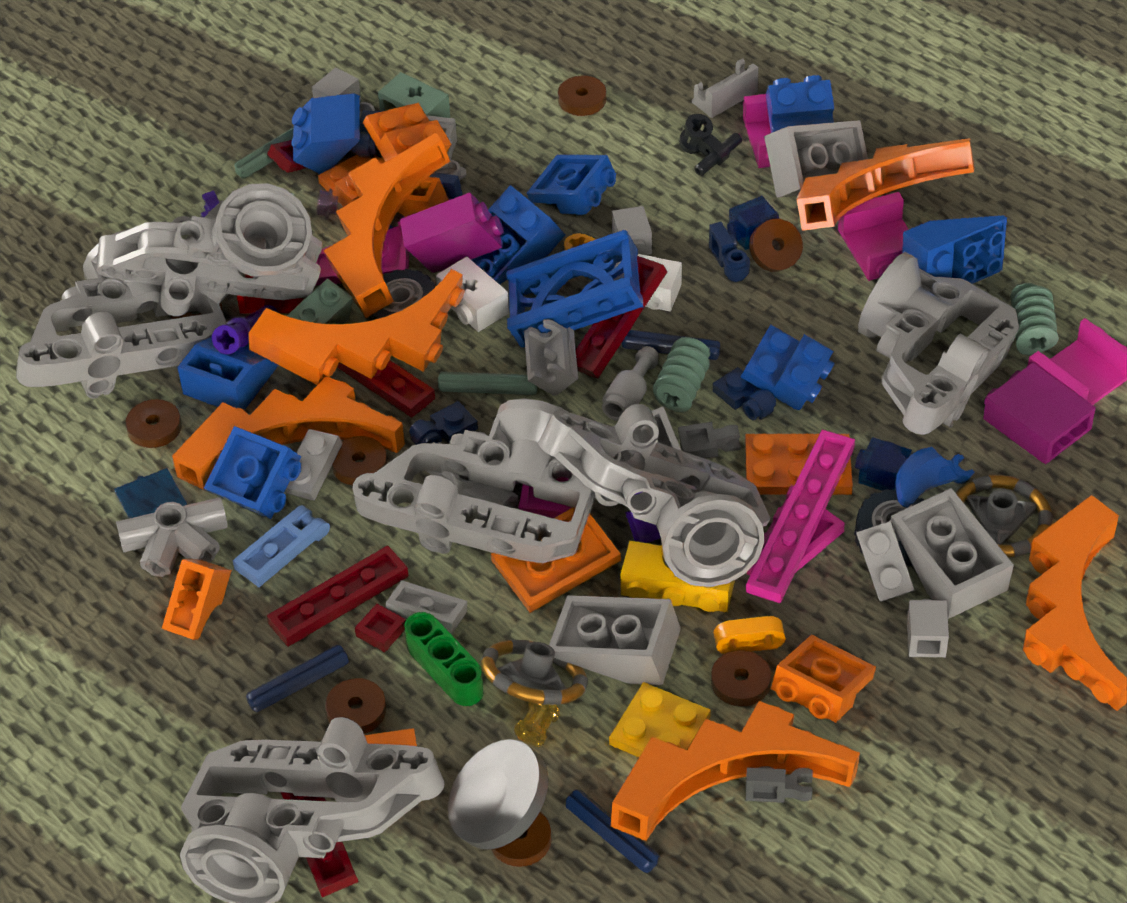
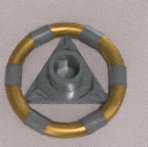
(1002, 513)
(533, 675)

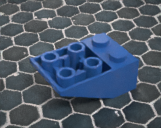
(525, 237)
(959, 247)
(222, 377)

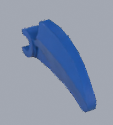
(926, 471)

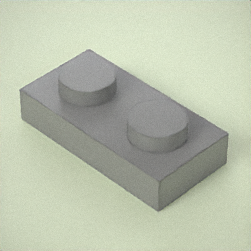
(318, 455)
(885, 561)
(411, 598)

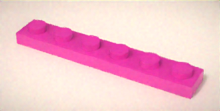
(800, 516)

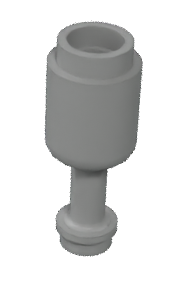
(629, 385)

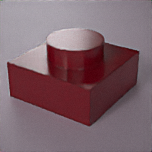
(283, 155)
(380, 627)

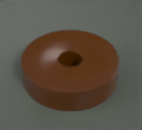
(582, 95)
(763, 251)
(158, 434)
(356, 449)
(357, 692)
(741, 692)
(530, 848)

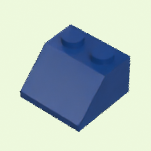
(325, 131)

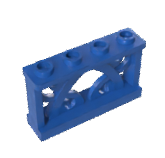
(598, 299)

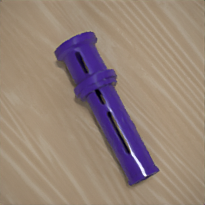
(234, 334)

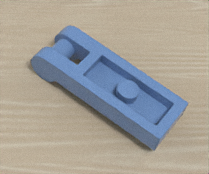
(280, 545)

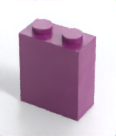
(451, 232)
(1038, 413)

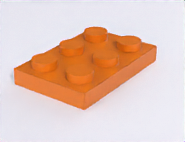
(778, 459)
(543, 582)

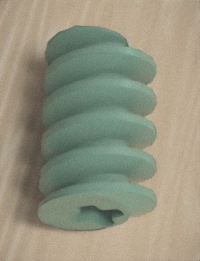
(1035, 318)
(682, 374)

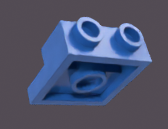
(799, 102)
(573, 183)
(789, 367)
(254, 472)

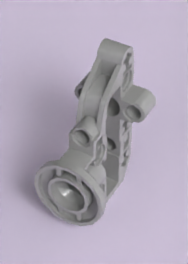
(221, 251)
(907, 312)
(103, 348)
(449, 517)
(705, 522)
(250, 843)

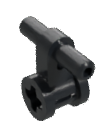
(706, 143)

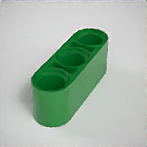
(444, 659)

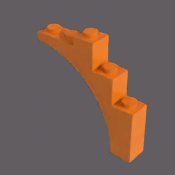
(831, 196)
(367, 219)
(317, 348)
(286, 420)
(1055, 598)
(718, 754)

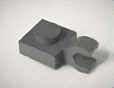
(705, 441)
(773, 785)

